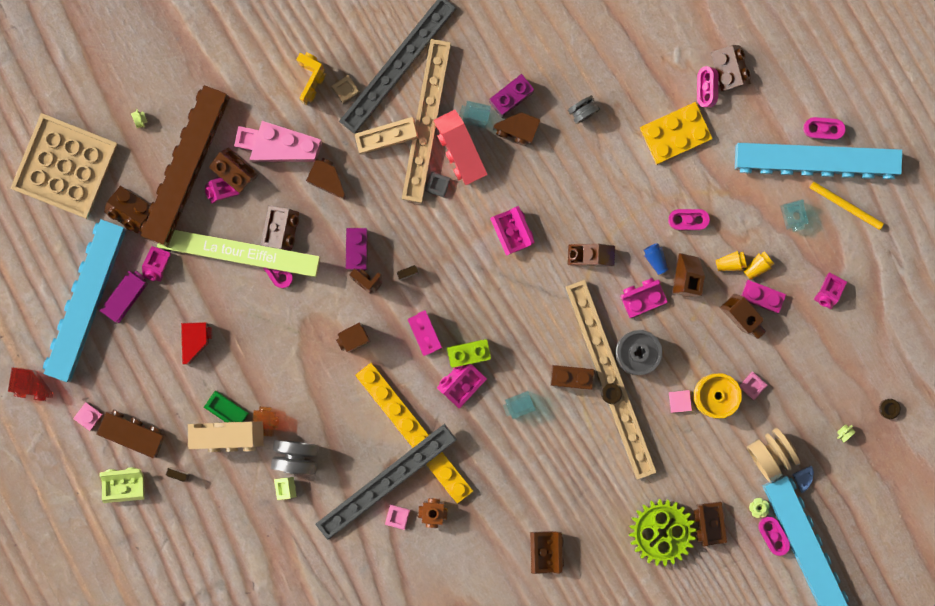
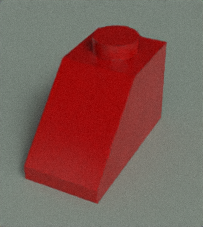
(194, 339)

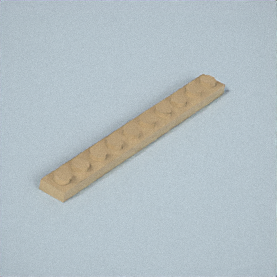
(608, 373)

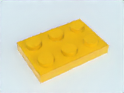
(675, 133)

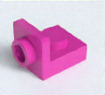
(219, 190)
(155, 264)
(830, 291)

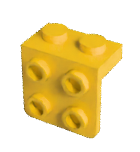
(311, 63)

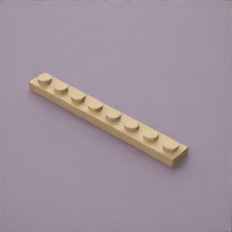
(427, 112)

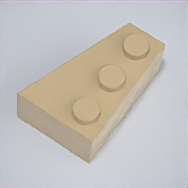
(226, 435)

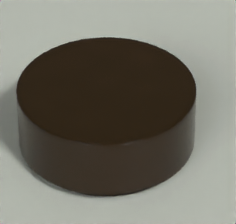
(611, 393)
(889, 408)

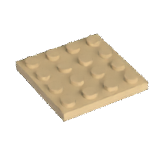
(64, 166)

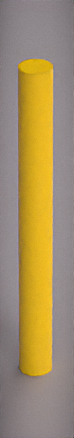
(846, 205)

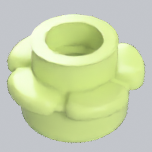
(139, 118)
(845, 432)
(754, 508)

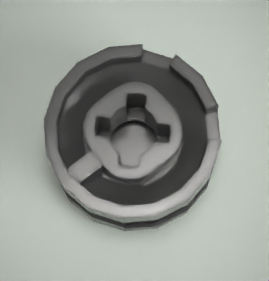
(585, 111)

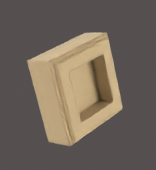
(345, 89)

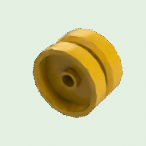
(729, 393)

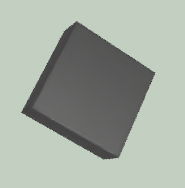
(437, 184)

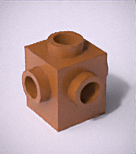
(432, 504)

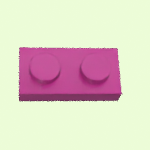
(763, 296)

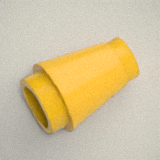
(732, 262)
(759, 265)

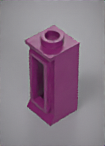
(124, 296)

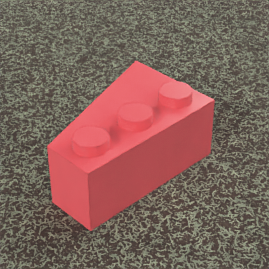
(460, 147)

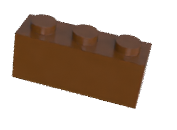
(131, 433)

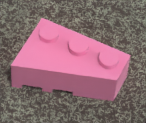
(284, 145)

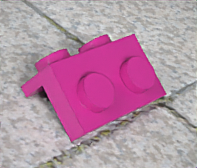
(512, 230)

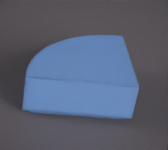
(804, 478)

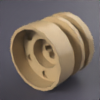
(773, 455)

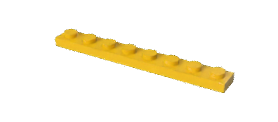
(412, 430)

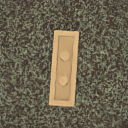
(386, 135)

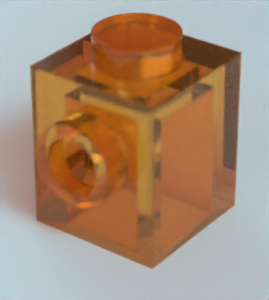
(269, 419)

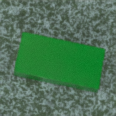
(225, 408)

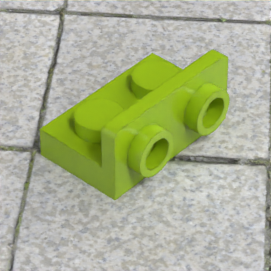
(468, 353)

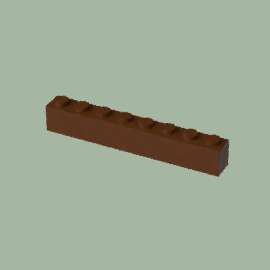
(185, 166)

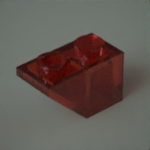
(28, 382)

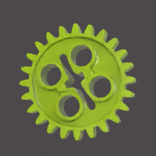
(647, 519)

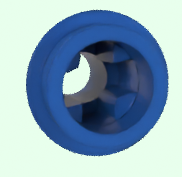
(656, 258)

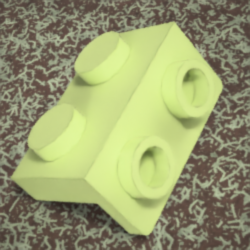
(122, 485)

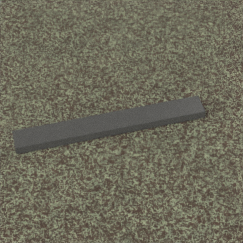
(397, 65)
(386, 481)

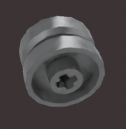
(650, 349)
(294, 459)

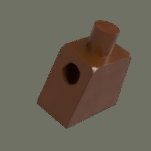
(738, 310)

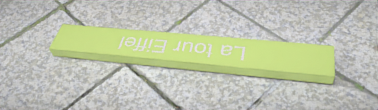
(243, 253)

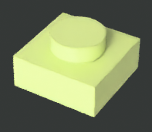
(285, 488)

